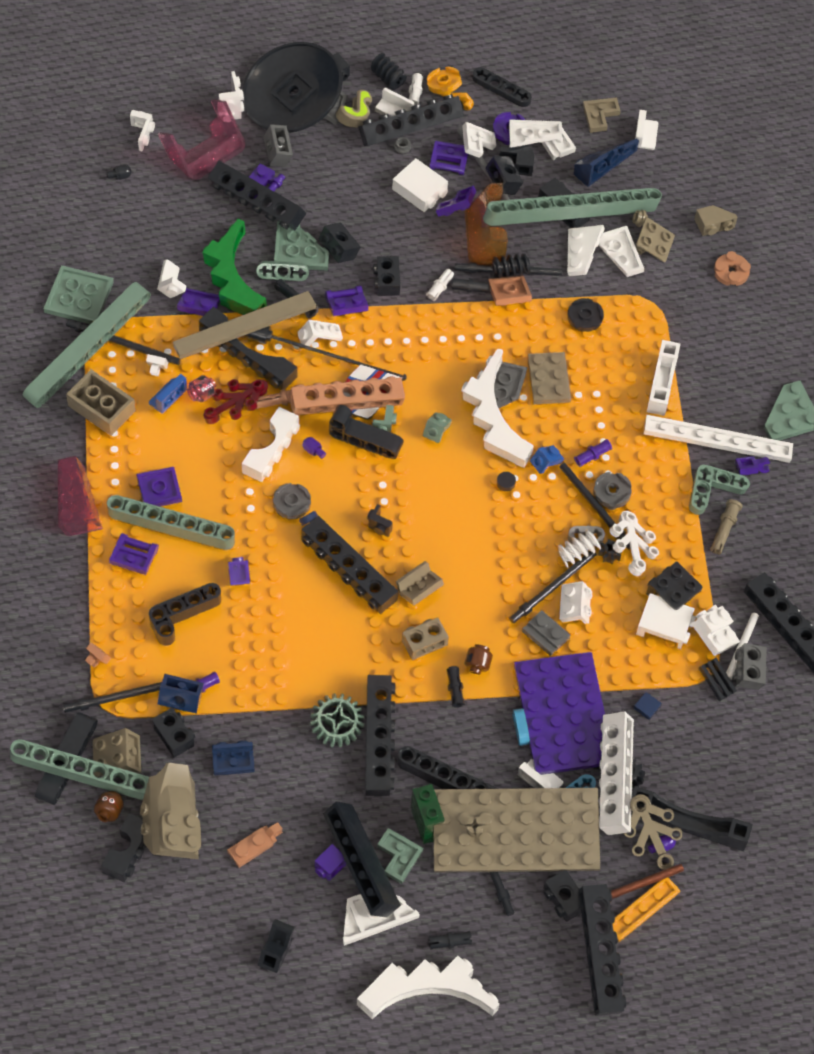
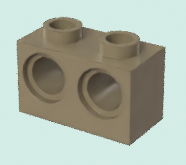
(428, 642)

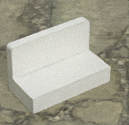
(393, 102)
(646, 131)
(527, 773)

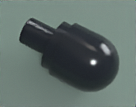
(120, 172)

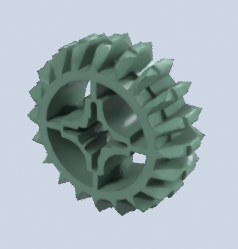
(329, 718)

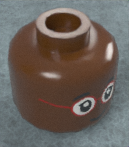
(109, 806)

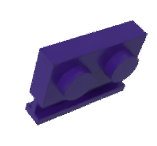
(197, 302)

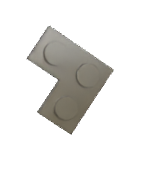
(597, 110)

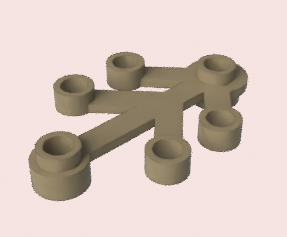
(651, 827)

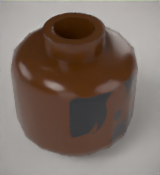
(478, 659)

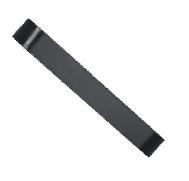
(503, 85)

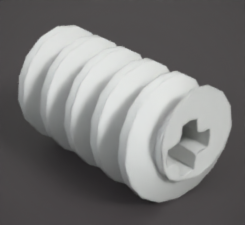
(578, 547)

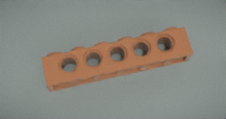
(321, 404)

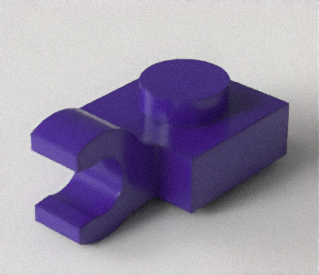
(750, 465)

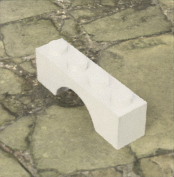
(663, 378)
(260, 461)

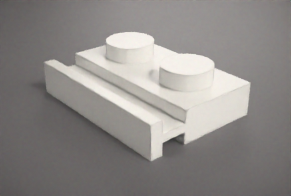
(559, 147)

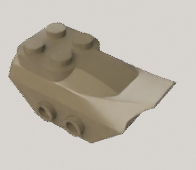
(171, 813)

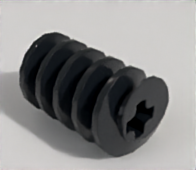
(388, 71)
(510, 265)

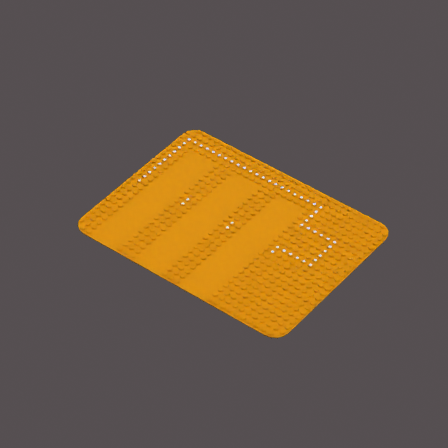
(297, 622)

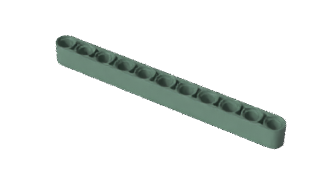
(571, 206)

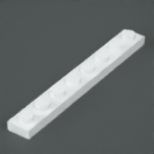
(718, 438)

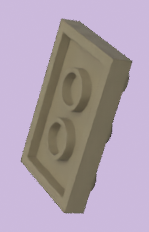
(549, 378)

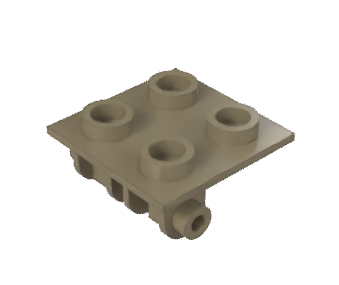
(654, 240)

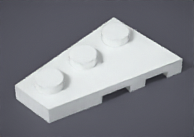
(529, 132)
(581, 247)
(621, 250)

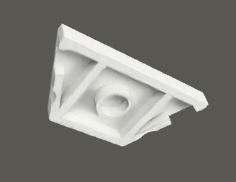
(361, 924)

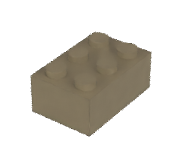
(101, 402)

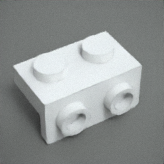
(575, 602)

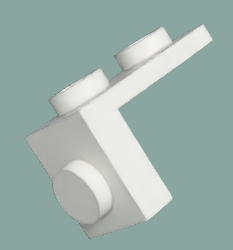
(144, 121)
(168, 280)
(318, 329)

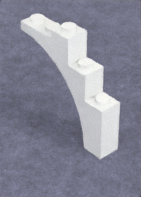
(499, 436)
(426, 979)

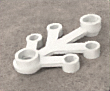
(629, 521)

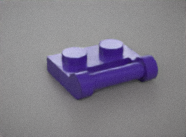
(451, 153)
(346, 305)
(133, 559)

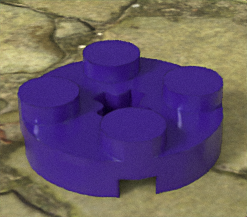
(500, 126)

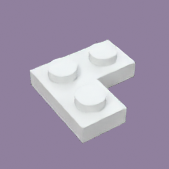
(476, 138)

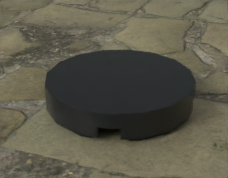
(585, 315)

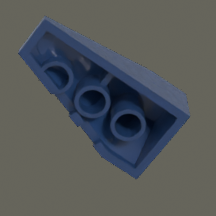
(600, 163)

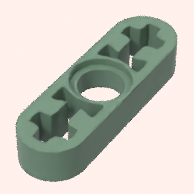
(269, 265)

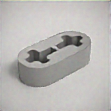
(581, 529)

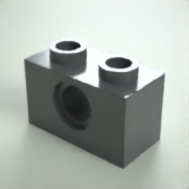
(278, 145)

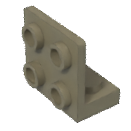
(118, 750)

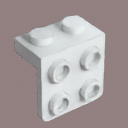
(234, 98)

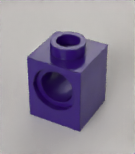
(329, 863)

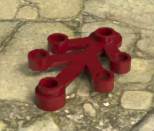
(256, 389)

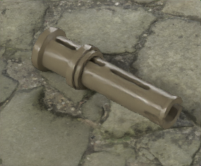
(728, 519)

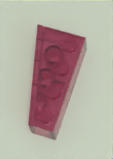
(75, 501)

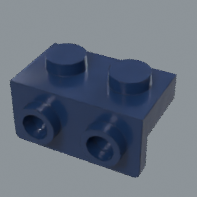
(233, 758)

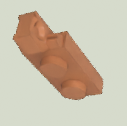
(254, 844)

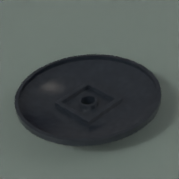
(288, 68)

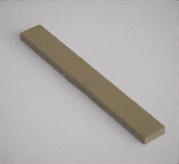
(244, 325)

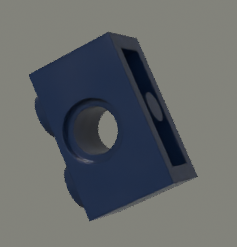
(180, 693)

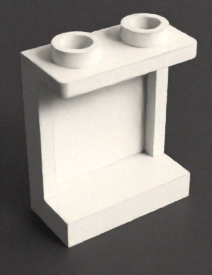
(666, 622)

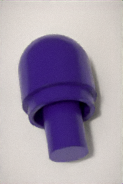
(313, 447)
(667, 842)

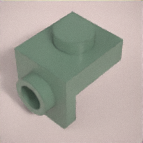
(390, 418)
(436, 426)

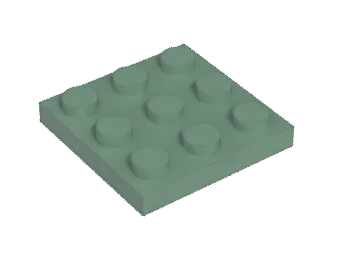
(78, 295)

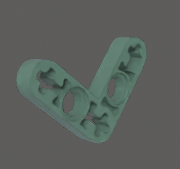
(712, 480)

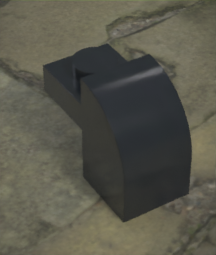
(522, 156)
(277, 946)

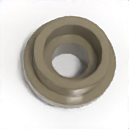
(639, 217)

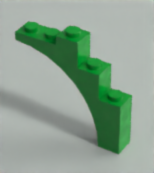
(221, 256)

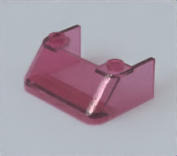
(222, 146)

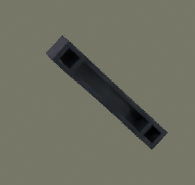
(274, 369)
(724, 831)

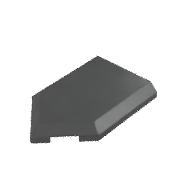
(508, 383)

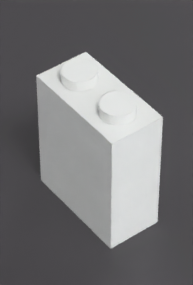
(420, 185)

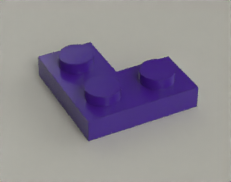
(461, 201)

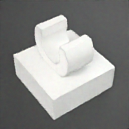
(156, 364)

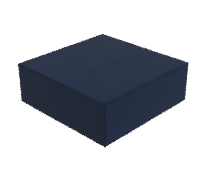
(647, 705)

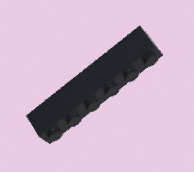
(361, 859)

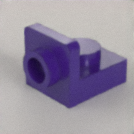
(239, 571)

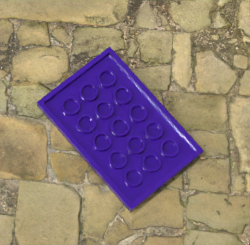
(562, 711)

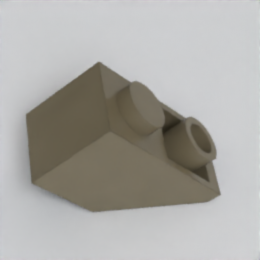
(714, 219)

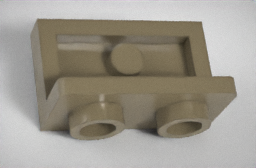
(418, 583)

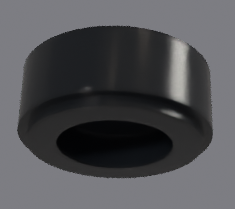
(506, 481)

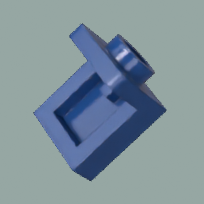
(546, 457)

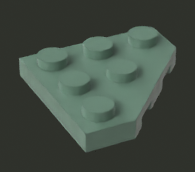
(299, 248)
(791, 413)

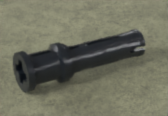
(289, 292)

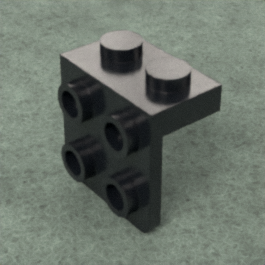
(674, 586)

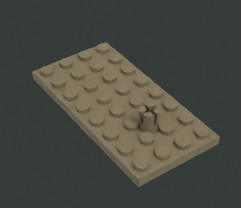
(517, 830)

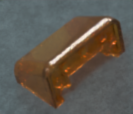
(483, 239)

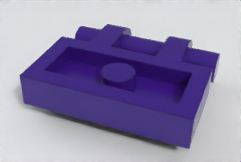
(266, 175)

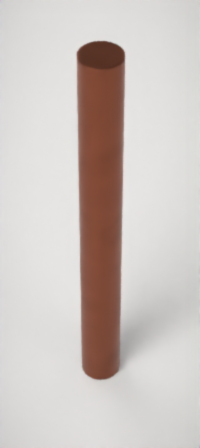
(647, 881)

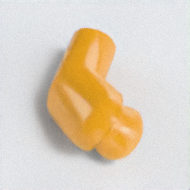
(465, 99)

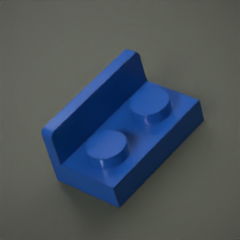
(169, 394)

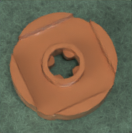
(733, 260)

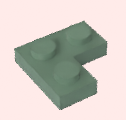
(404, 854)

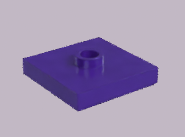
(159, 487)

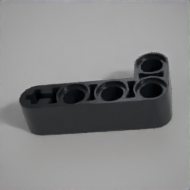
(363, 435)
(186, 610)

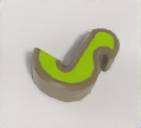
(359, 112)

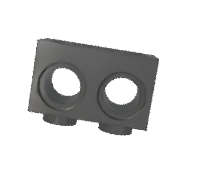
(755, 667)

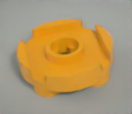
(444, 81)

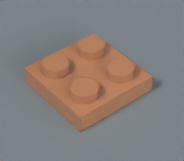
(509, 290)

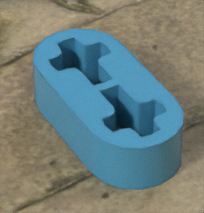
(521, 726)

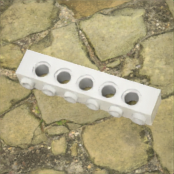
(620, 820)

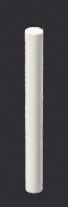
(744, 639)

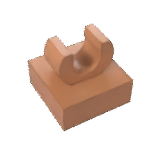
(96, 655)

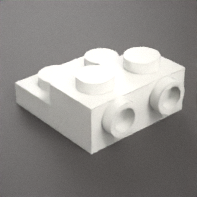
(715, 629)

